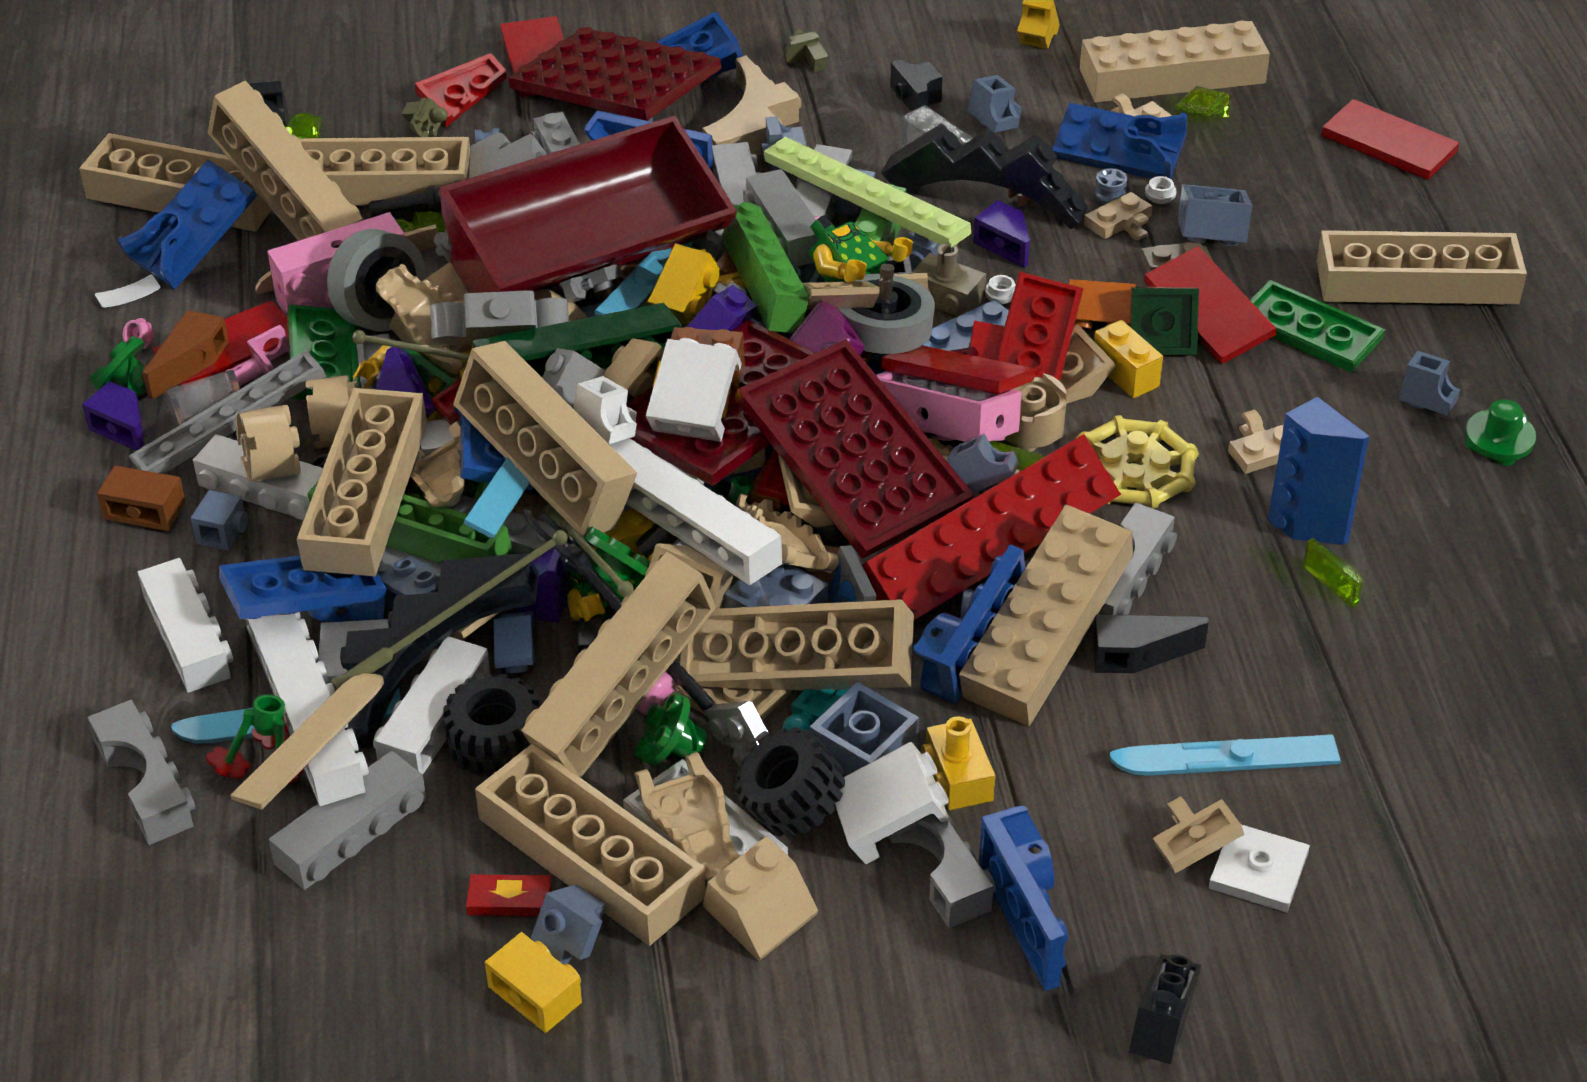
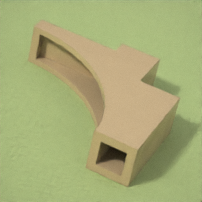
(759, 101)

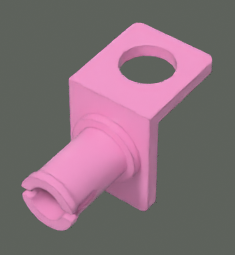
(260, 360)

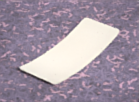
(128, 293)

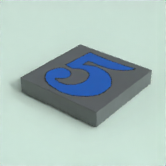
(849, 579)

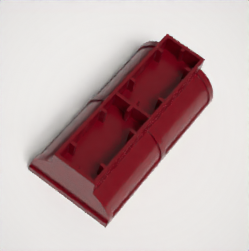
(582, 209)

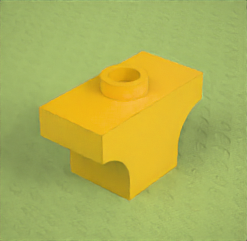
(1038, 23)

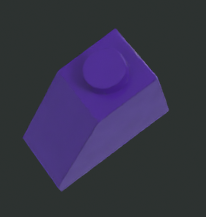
(1003, 232)
(725, 311)
(401, 375)
(115, 415)
(551, 588)

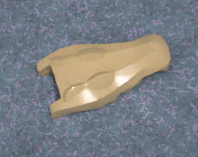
(412, 304)
(440, 472)
(799, 543)
(692, 814)

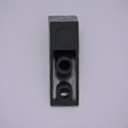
(1143, 641)
(1164, 1008)

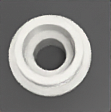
(1160, 190)
(1000, 288)

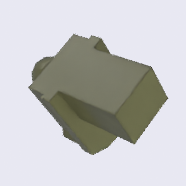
(806, 47)
(424, 117)

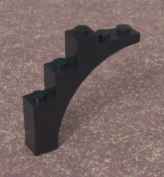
(986, 159)
(412, 611)

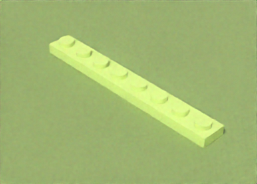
(867, 192)

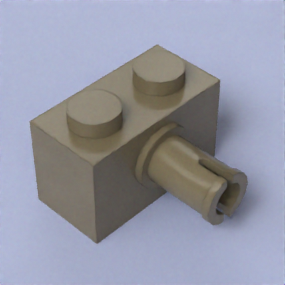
(951, 284)

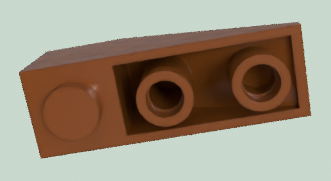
(187, 351)

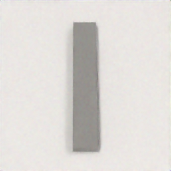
(220, 418)

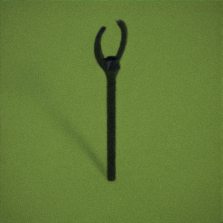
(578, 562)

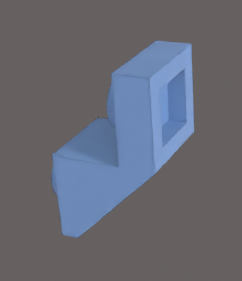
(514, 641)

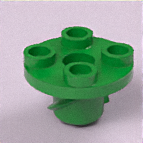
(124, 367)
(1501, 433)
(617, 556)
(670, 731)

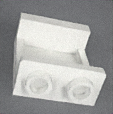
(692, 389)
(888, 798)

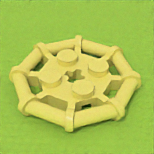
(1152, 456)

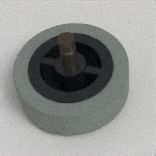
(357, 269)
(899, 317)

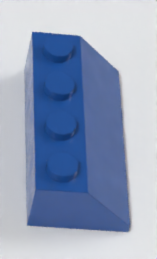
(1317, 474)

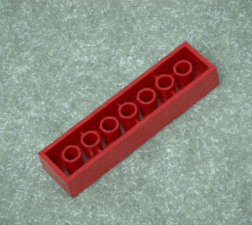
(965, 542)

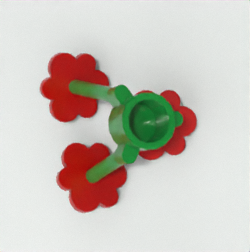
(268, 728)

